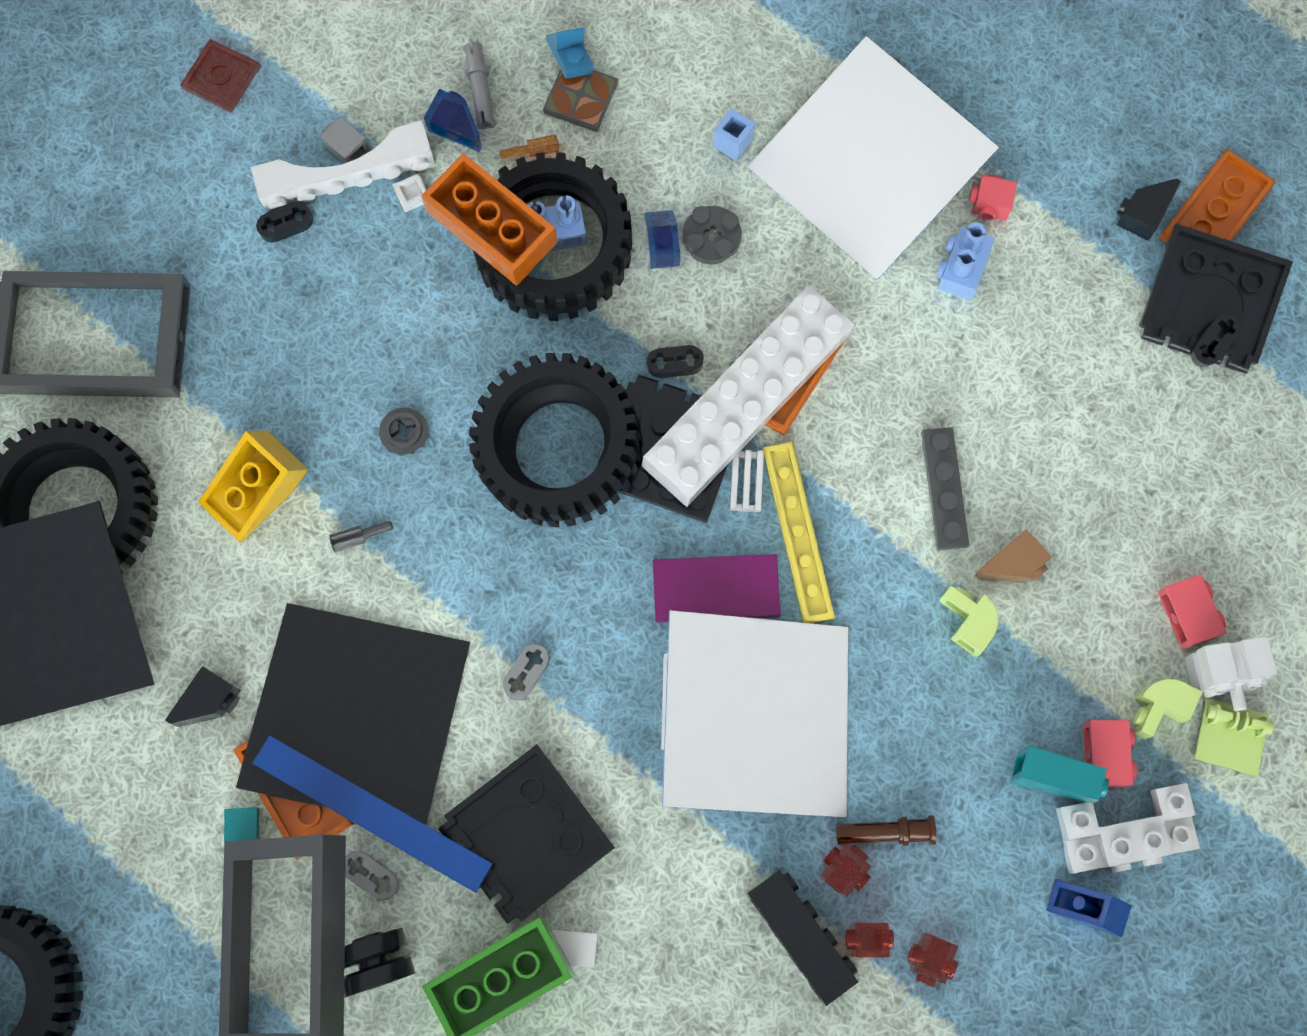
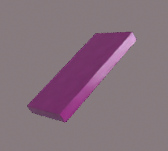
(717, 586)

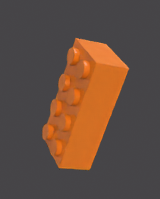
(489, 219)

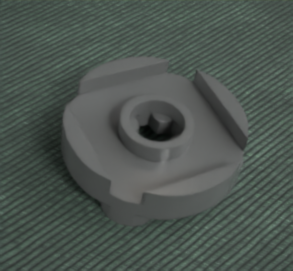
(725, 224)

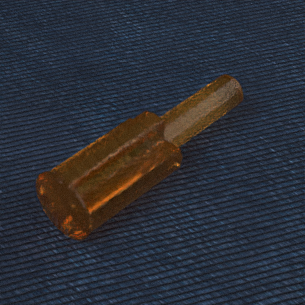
(545, 144)

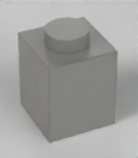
(344, 141)

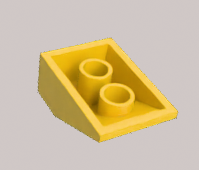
(252, 483)

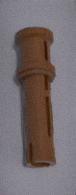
(900, 831)

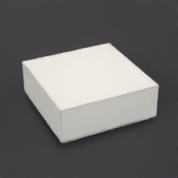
(410, 192)

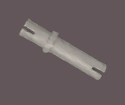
(477, 74)

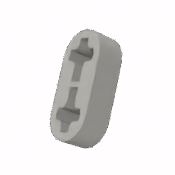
(519, 668)
(376, 869)

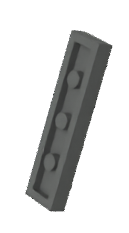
(945, 488)

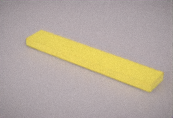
(798, 533)

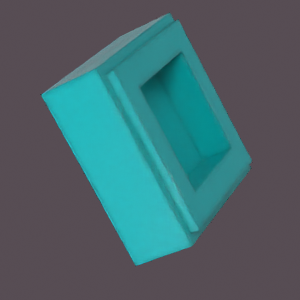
(241, 824)

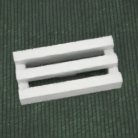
(748, 455)

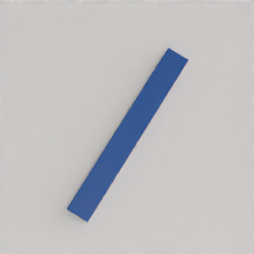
(373, 814)

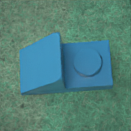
(570, 52)

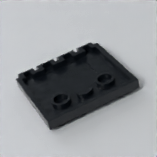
(1210, 278)
(657, 415)
(530, 832)

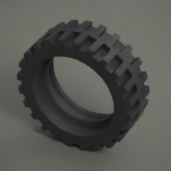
(582, 289)

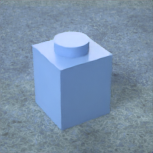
(733, 134)

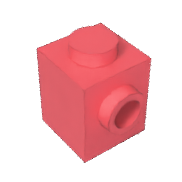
(993, 197)

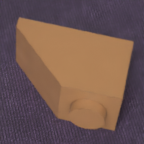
(1017, 561)

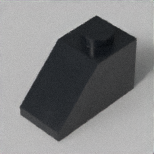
(1146, 208)
(204, 700)

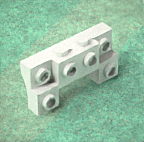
(1119, 844)

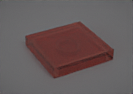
(220, 75)

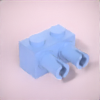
(567, 220)
(966, 261)

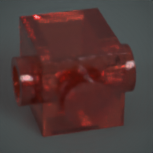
(846, 869)
(869, 939)
(933, 960)

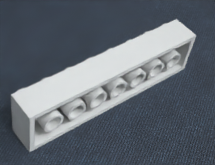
(747, 395)

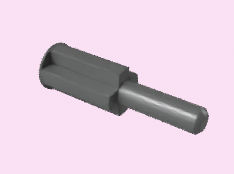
(356, 535)

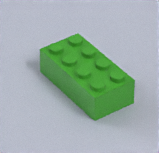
(499, 980)

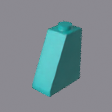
(1059, 775)

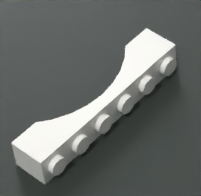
(286, 183)

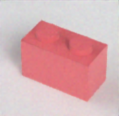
(1192, 611)
(1109, 746)

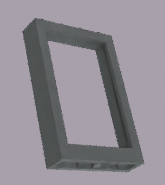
(170, 338)
(327, 930)

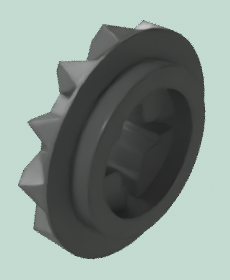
(390, 427)

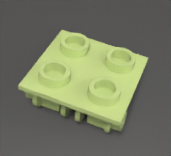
(1232, 737)

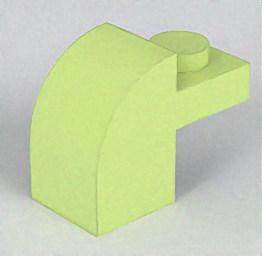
(979, 619)
(1165, 698)

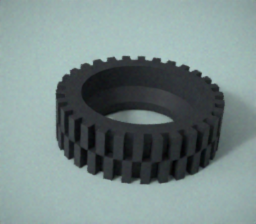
(532, 390)
(76, 445)
(45, 972)

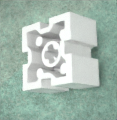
(1232, 669)

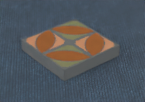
(581, 99)

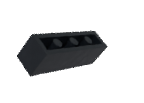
(802, 937)

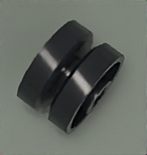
(373, 961)

